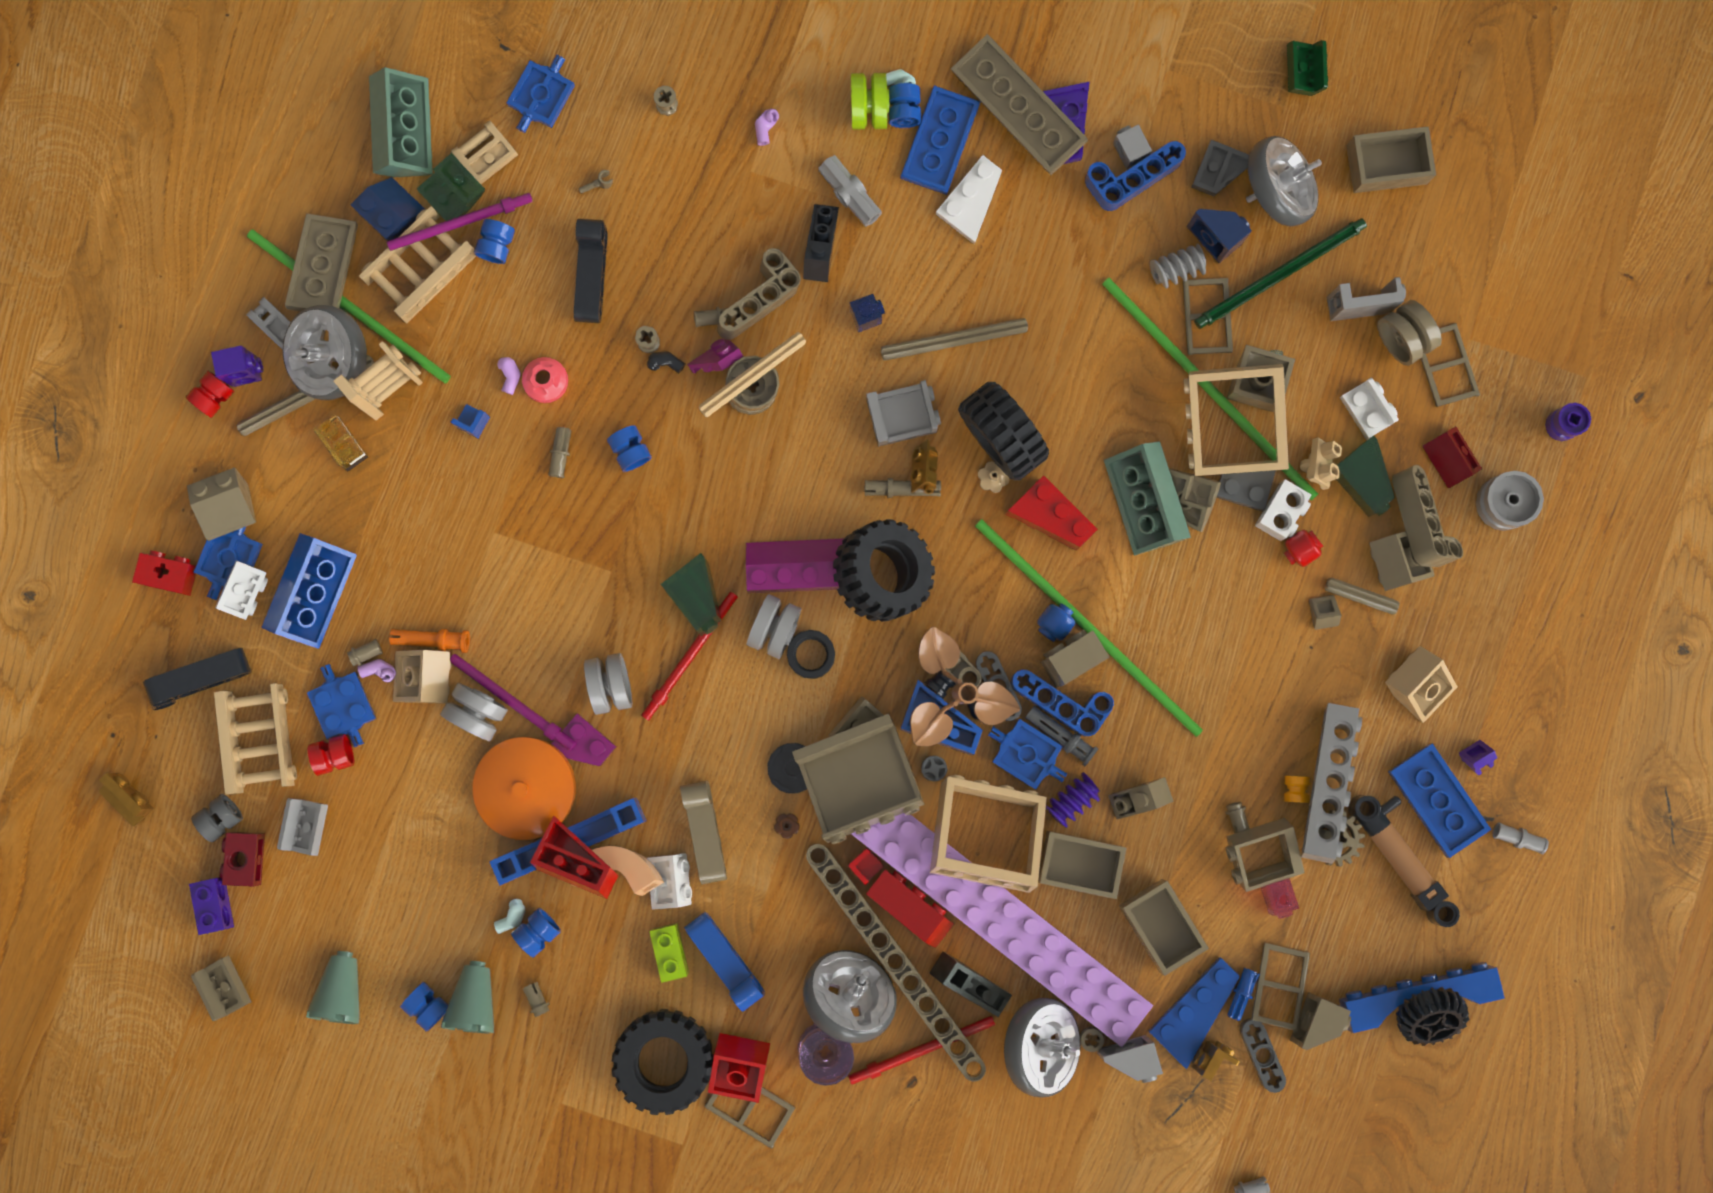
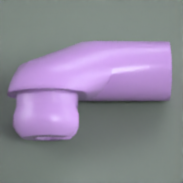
(764, 124)
(511, 373)
(378, 668)

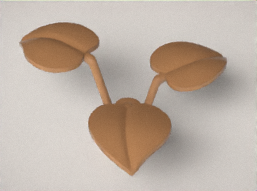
(927, 721)

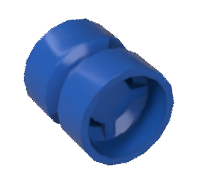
(904, 102)
(494, 241)
(629, 449)
(536, 932)
(424, 1006)

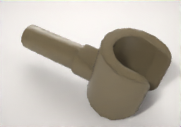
(598, 183)

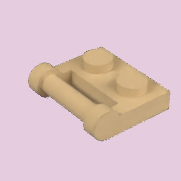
(490, 157)

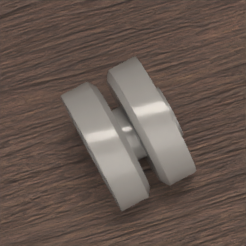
(1509, 500)
(777, 628)
(606, 684)
(473, 713)

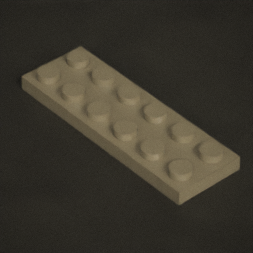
(1019, 104)

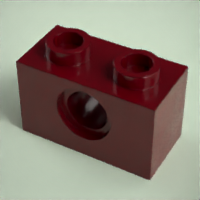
(253, 848)

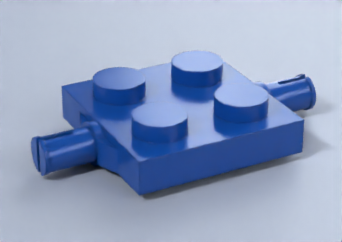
(540, 94)
(220, 556)
(341, 705)
(1027, 754)

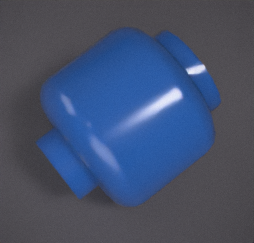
(1056, 622)

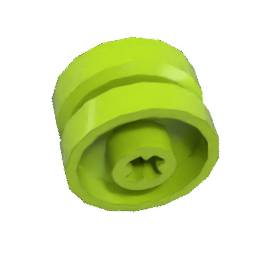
(869, 101)

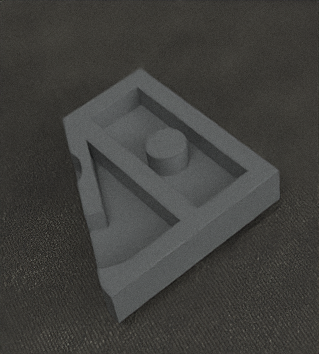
(1219, 168)
(1247, 488)

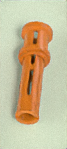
(442, 640)

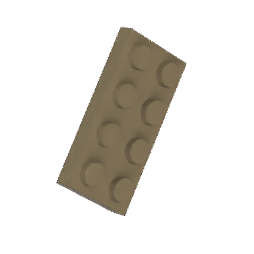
(321, 262)

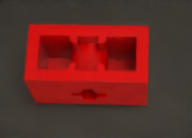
(150, 573)

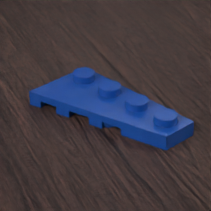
(1193, 1014)

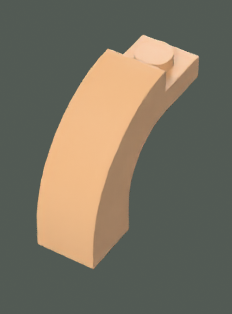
(636, 868)

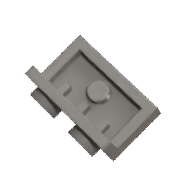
(302, 826)

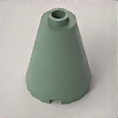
(337, 991)
(471, 1001)

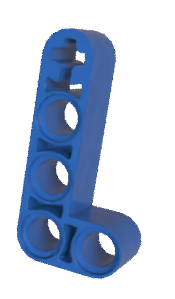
(1138, 172)
(1058, 698)
(726, 962)

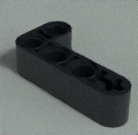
(591, 266)
(196, 677)

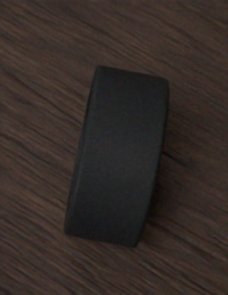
(813, 635)

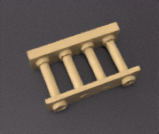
(424, 288)
(378, 381)
(230, 729)

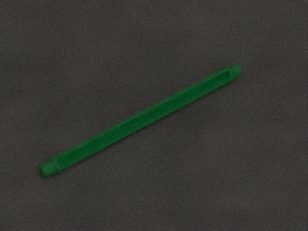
(1280, 273)

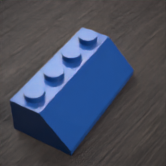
(309, 591)

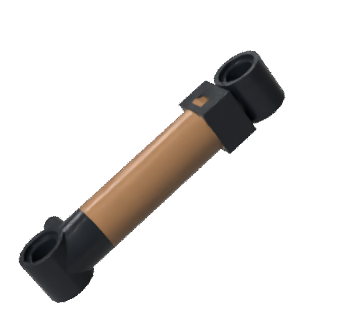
(1425, 890)

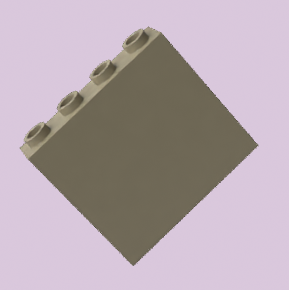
(859, 779)

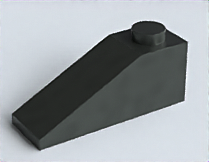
(970, 984)

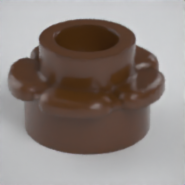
(793, 828)

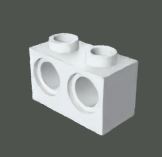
(1278, 507)

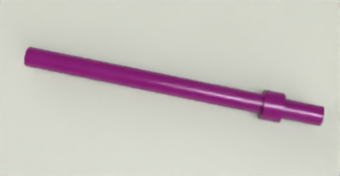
(506, 205)
(551, 730)

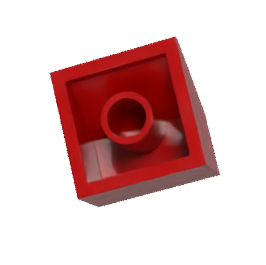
(738, 1067)

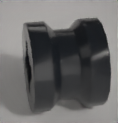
(940, 684)

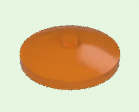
(523, 787)

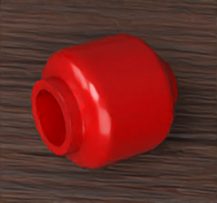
(1303, 548)

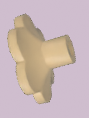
(988, 482)

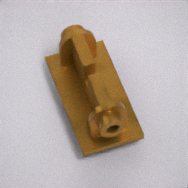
(924, 459)

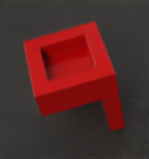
(865, 865)

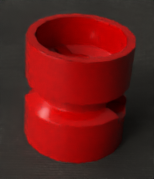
(209, 394)
(335, 753)

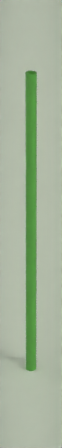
(1208, 387)
(1110, 648)

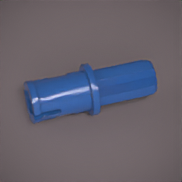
(1243, 993)

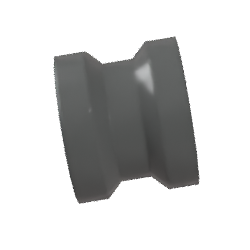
(934, 768)

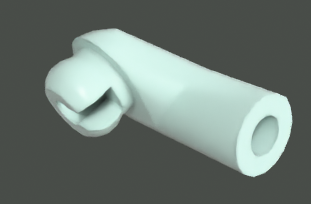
(899, 76)
(514, 916)

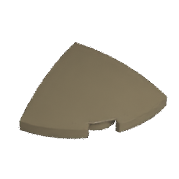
(1195, 497)

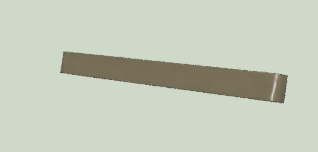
(898, 974)

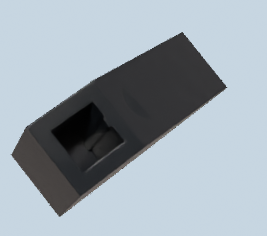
(820, 243)

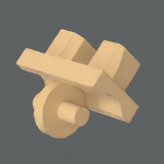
(1320, 465)

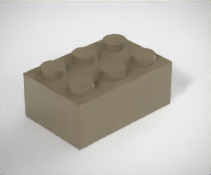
(1391, 159)
(1078, 657)
(1081, 864)
(1163, 927)

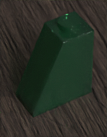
(1366, 478)
(695, 594)

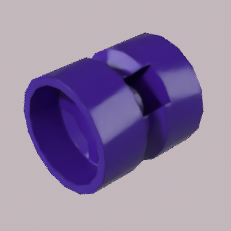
(1568, 422)

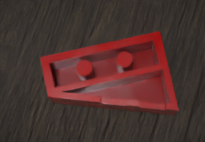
(1053, 514)
(570, 860)
(910, 908)

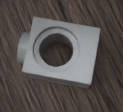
(1131, 145)

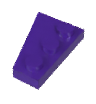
(1073, 103)

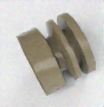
(764, 394)

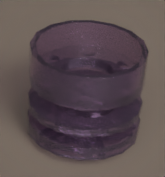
(824, 1069)

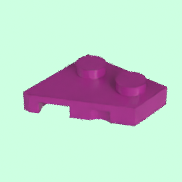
(719, 357)
(590, 744)

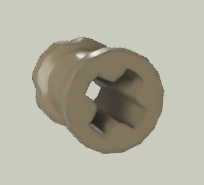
(662, 106)
(643, 345)

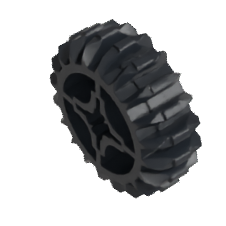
(1432, 1016)

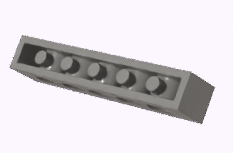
(1313, 845)

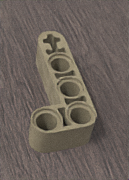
(755, 299)
(1422, 521)
(704, 832)

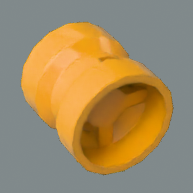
(1297, 787)

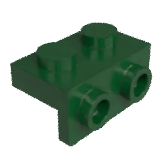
(1307, 67)

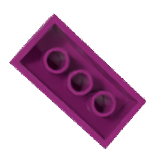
(791, 565)

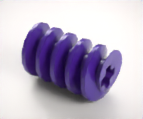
(1073, 800)

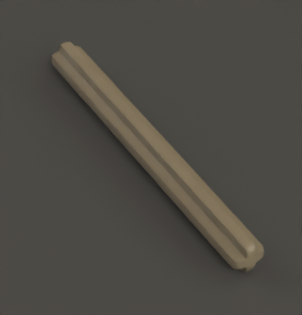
(954, 339)
(278, 409)

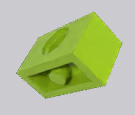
(669, 952)

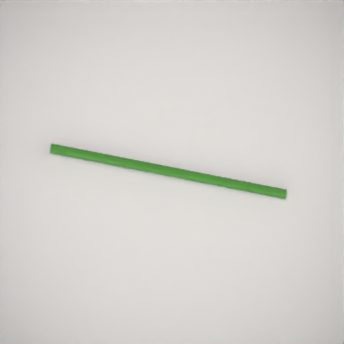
(358, 313)

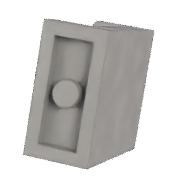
(1344, 307)
(903, 413)

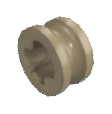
(1093, 1031)

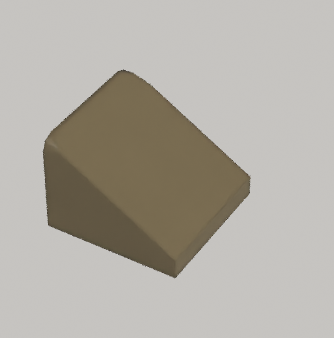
(1324, 612)

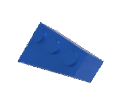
(964, 733)

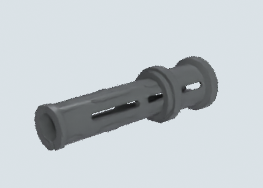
(1071, 746)

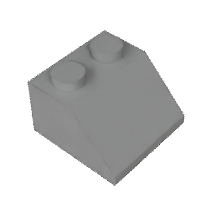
(1136, 1058)

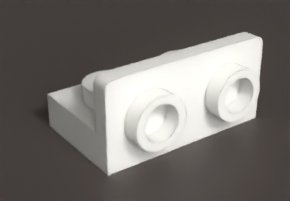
(1369, 408)
(241, 590)
(676, 888)

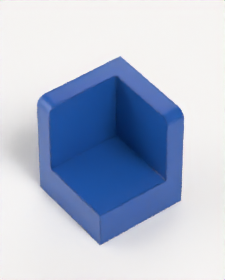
(471, 421)

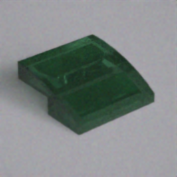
(451, 189)

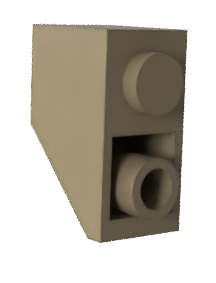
(1141, 798)

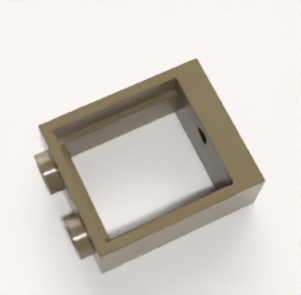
(1271, 874)

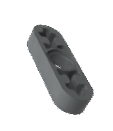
(996, 665)
(1263, 1075)

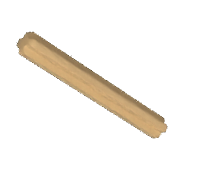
(752, 374)

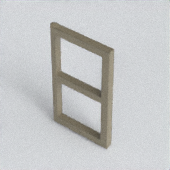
(1188, 317)
(1428, 370)
(1261, 982)
(739, 1124)

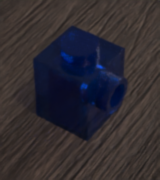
(866, 312)

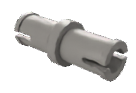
(1520, 838)

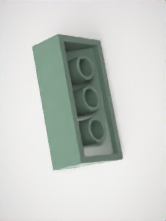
(400, 124)
(1147, 498)

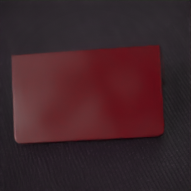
(1452, 457)

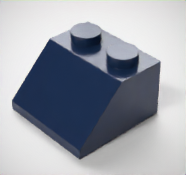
(387, 208)
(1219, 231)

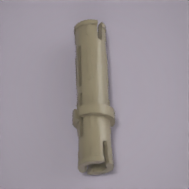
(895, 488)

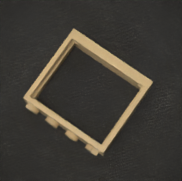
(1192, 412)
(981, 873)

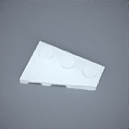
(970, 199)

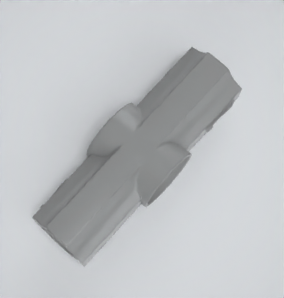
(850, 191)

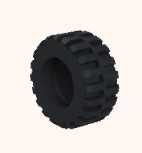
(1003, 430)
(911, 564)
(650, 1095)

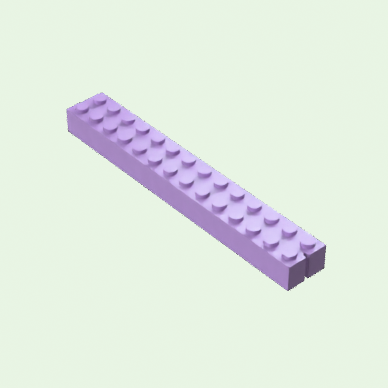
(1013, 930)

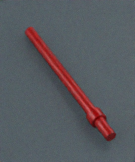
(660, 697)
(875, 1069)

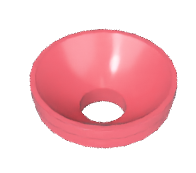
(553, 388)

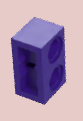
(237, 366)
(211, 906)

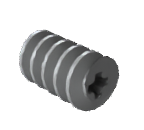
(1178, 265)

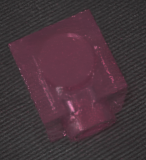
(1280, 898)

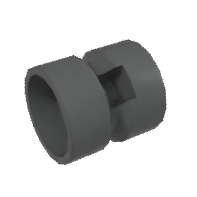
(220, 815)

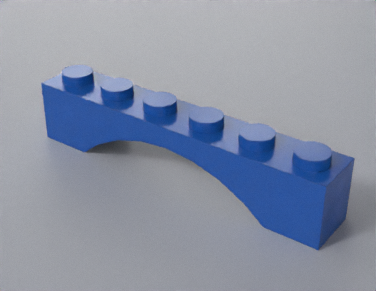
(588, 831)
(1371, 1008)

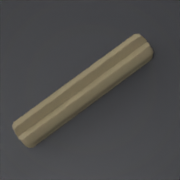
(1362, 596)

